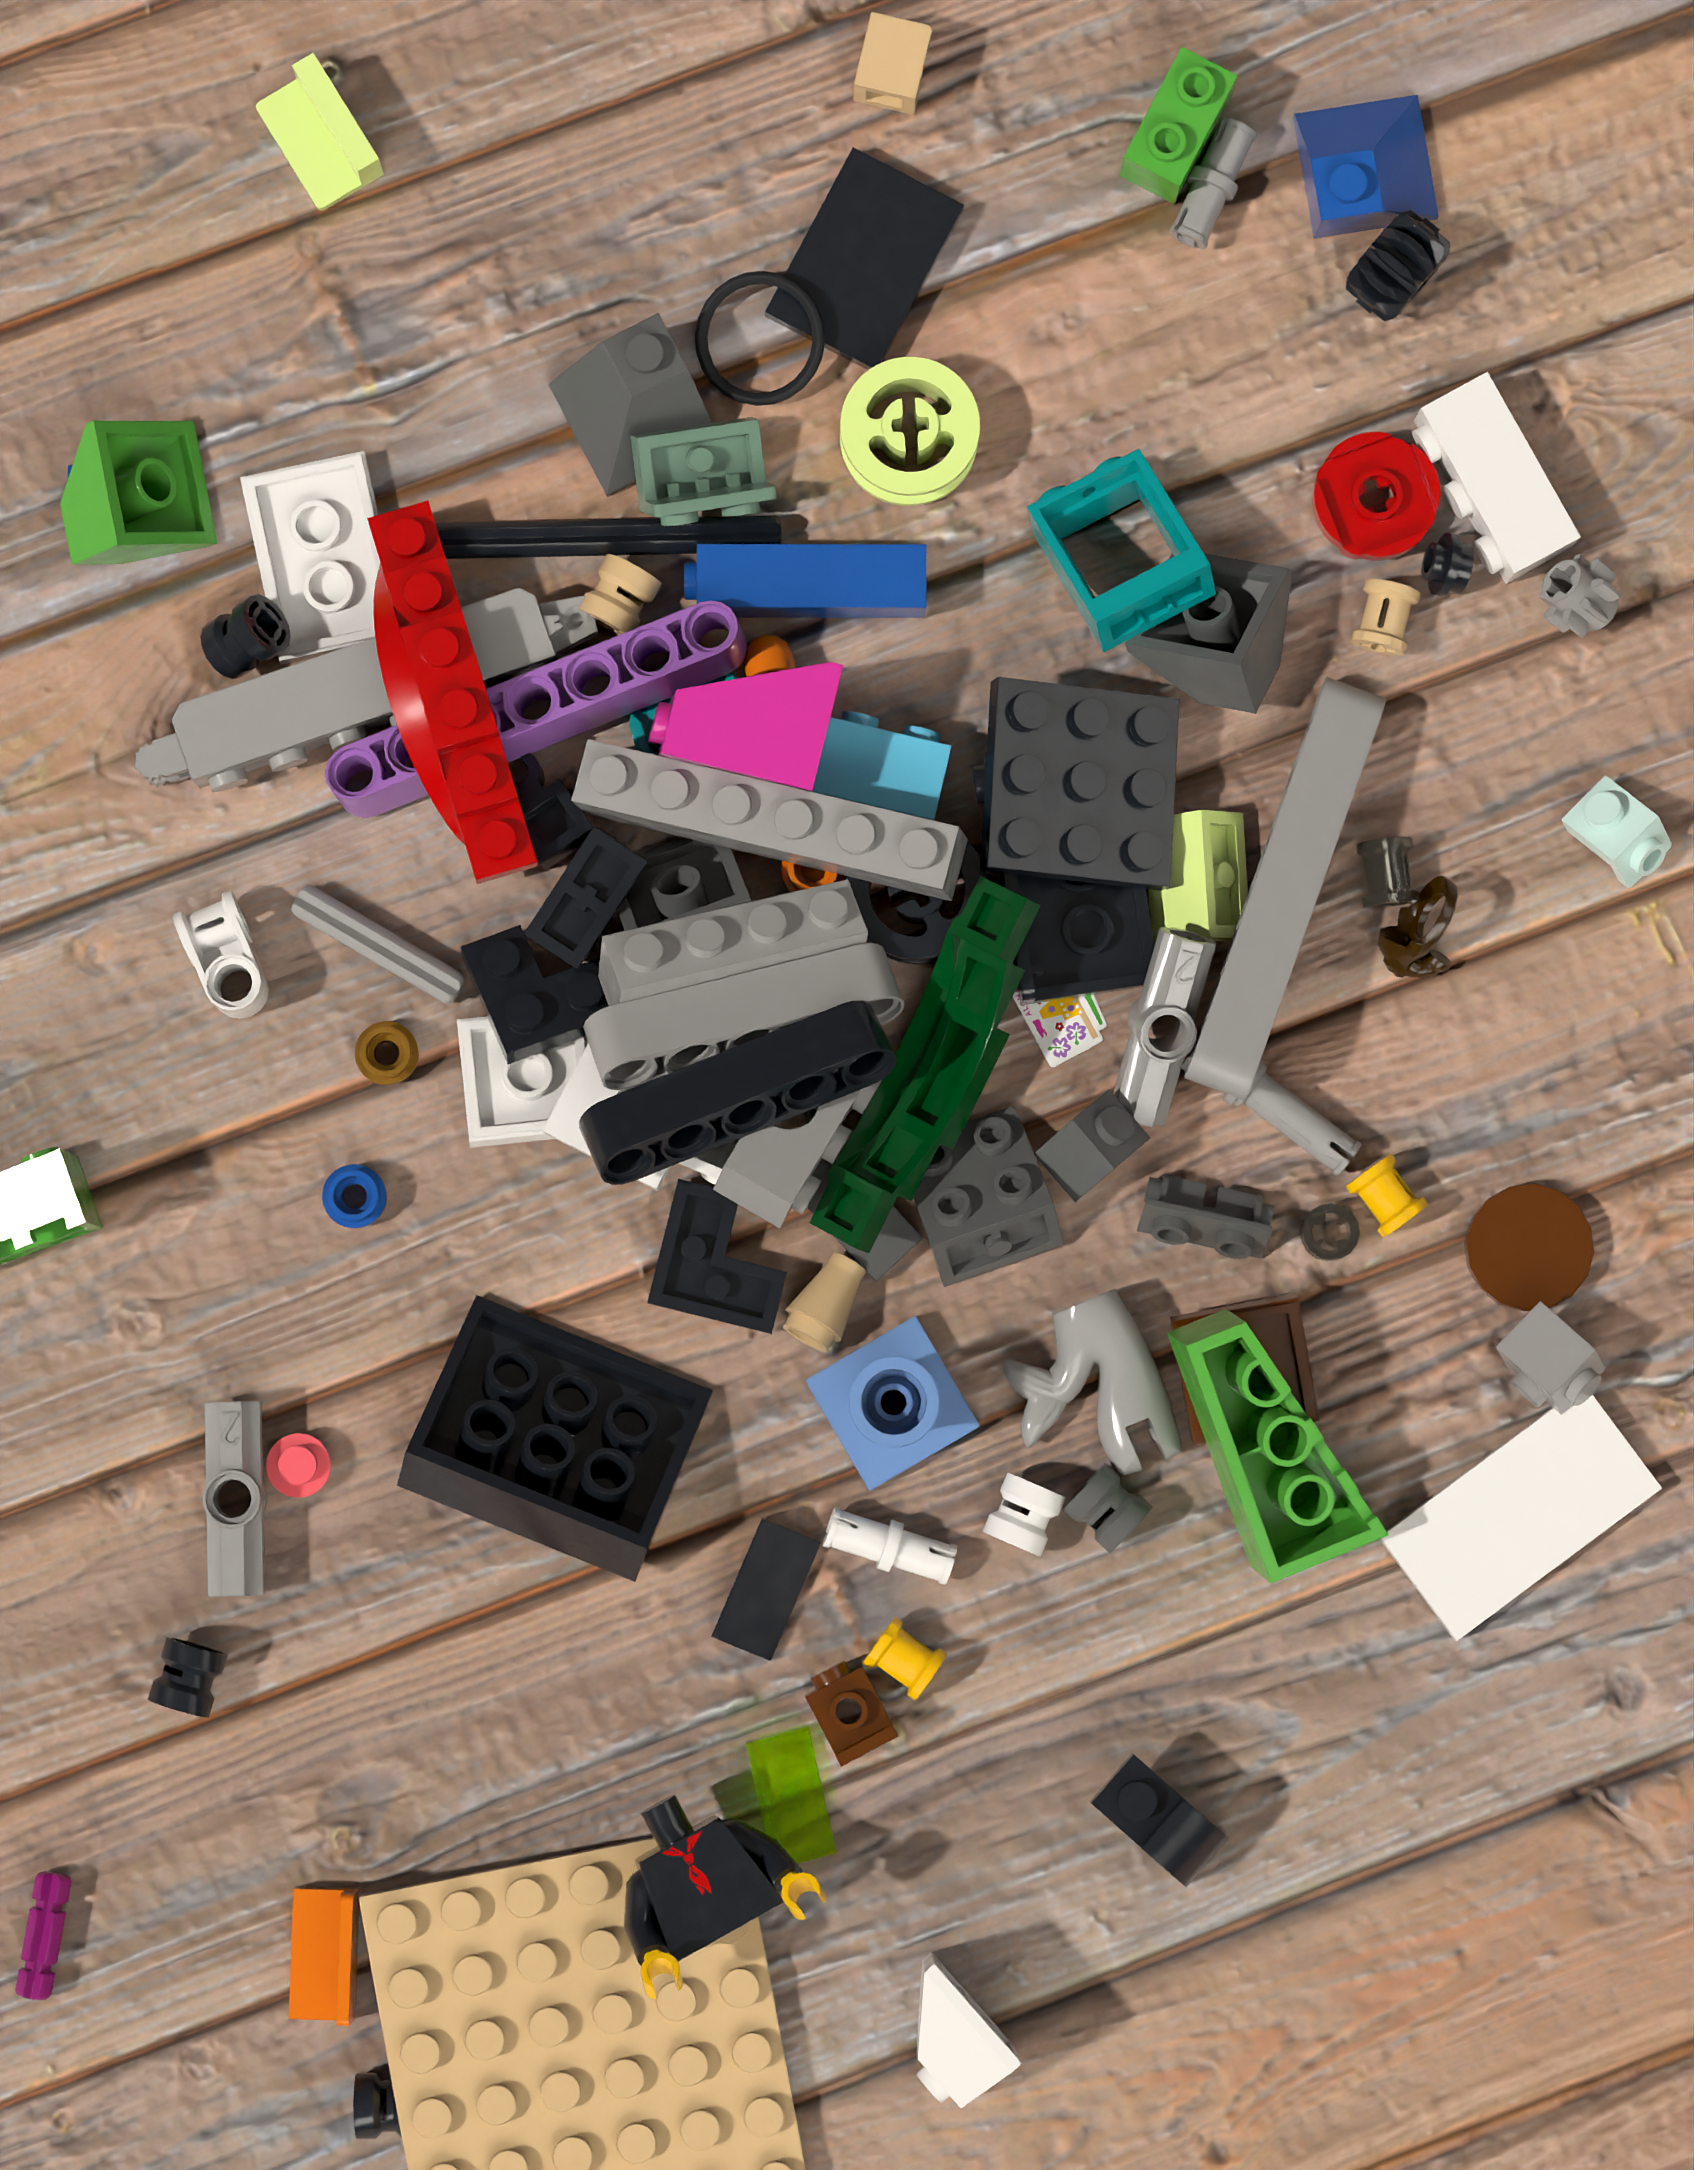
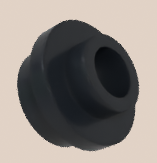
(1447, 565)

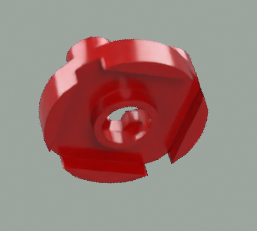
(1391, 464)

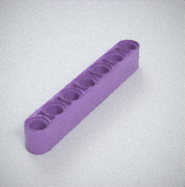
(569, 709)

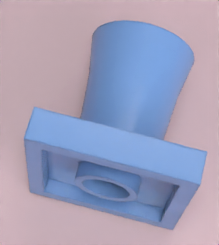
(882, 1442)

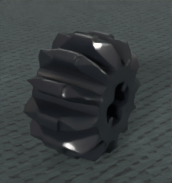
(1397, 265)

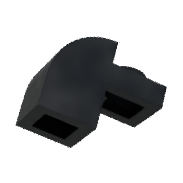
(1159, 1820)

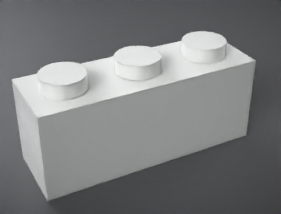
(1494, 479)

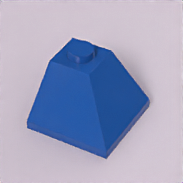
(1364, 165)

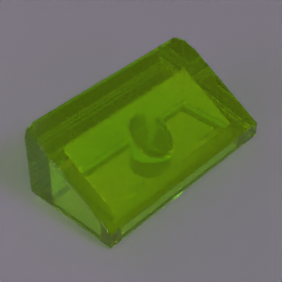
(791, 1794)

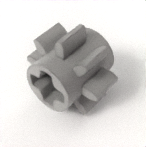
(1580, 595)

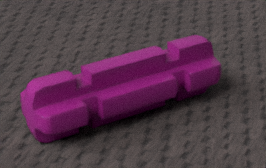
(43, 1935)

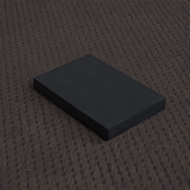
(867, 258)

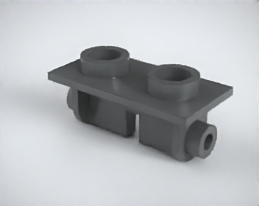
(1233, 1227)

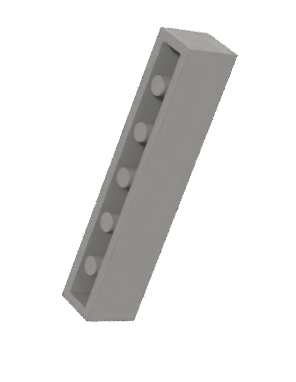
(770, 819)

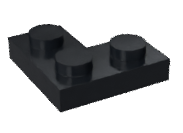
(521, 1005)
(699, 1277)

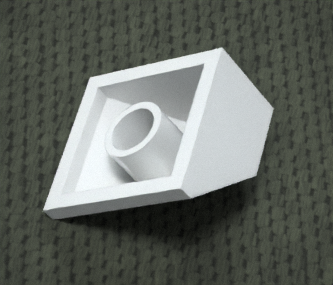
(957, 2039)

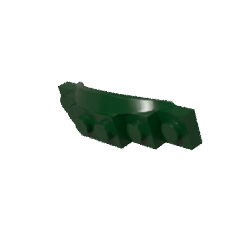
(937, 1068)

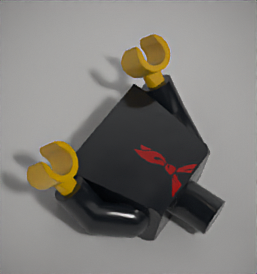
(703, 1886)

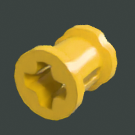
(1387, 1195)
(905, 1658)

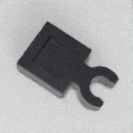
(550, 816)

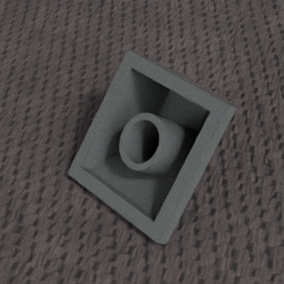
(624, 390)
(1228, 644)

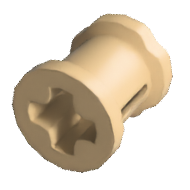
(1398, 601)

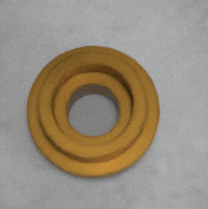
(372, 1038)

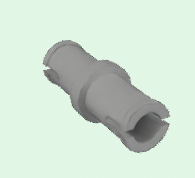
(1212, 183)

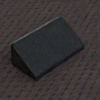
(766, 1589)

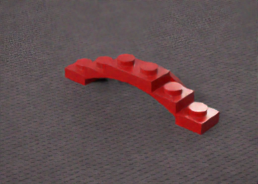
(442, 694)

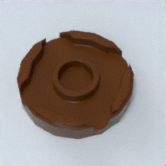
(1529, 1247)

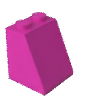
(753, 724)

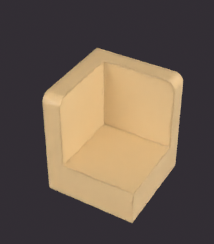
(892, 63)

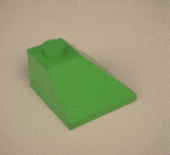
(136, 493)

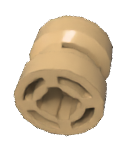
(620, 595)

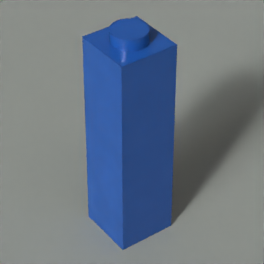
(811, 580)

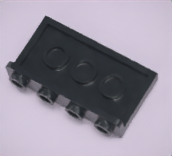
(1083, 935)

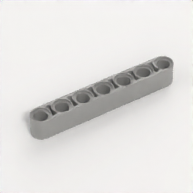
(1285, 889)

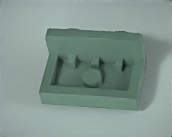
(701, 471)

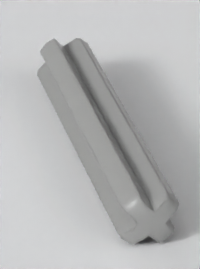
(378, 944)

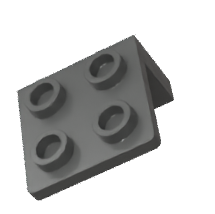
(986, 1200)

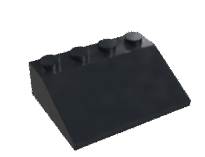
(554, 1438)

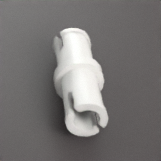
(890, 1545)

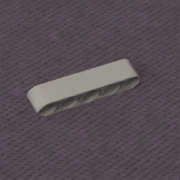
(685, 1025)

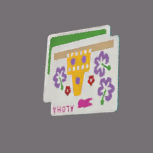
(1064, 1026)

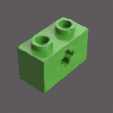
(1178, 125)

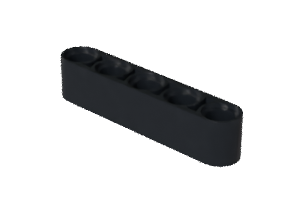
(737, 1092)

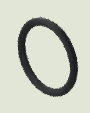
(708, 311)

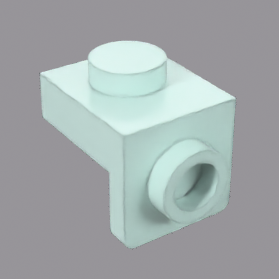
(1619, 831)

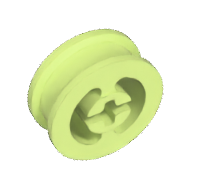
(956, 429)

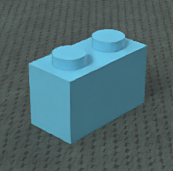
(882, 766)

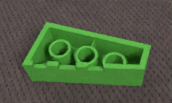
(1271, 1459)

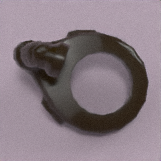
(1405, 943)

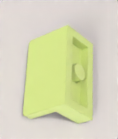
(319, 135)
(1206, 876)

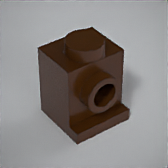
(868, 1731)

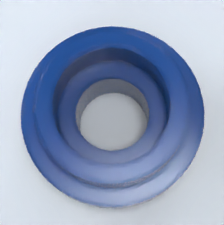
(334, 1191)

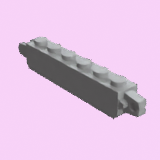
(342, 696)

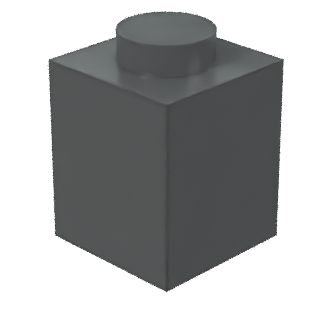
(1091, 1145)

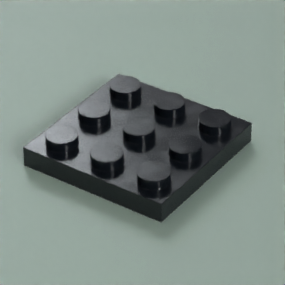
(1079, 784)

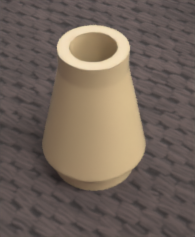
(825, 1304)

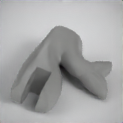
(1129, 1381)

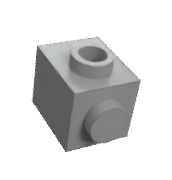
(1550, 1361)

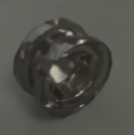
(1317, 1217)

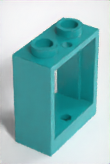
(1150, 595)

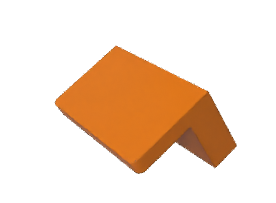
(324, 1954)

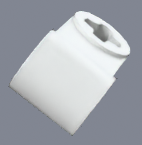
(221, 944)

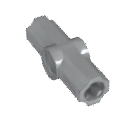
(1170, 988)
(234, 1543)

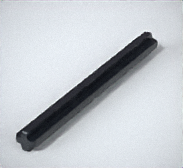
(600, 536)

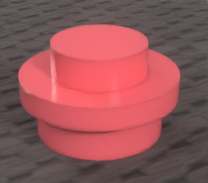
(298, 1465)

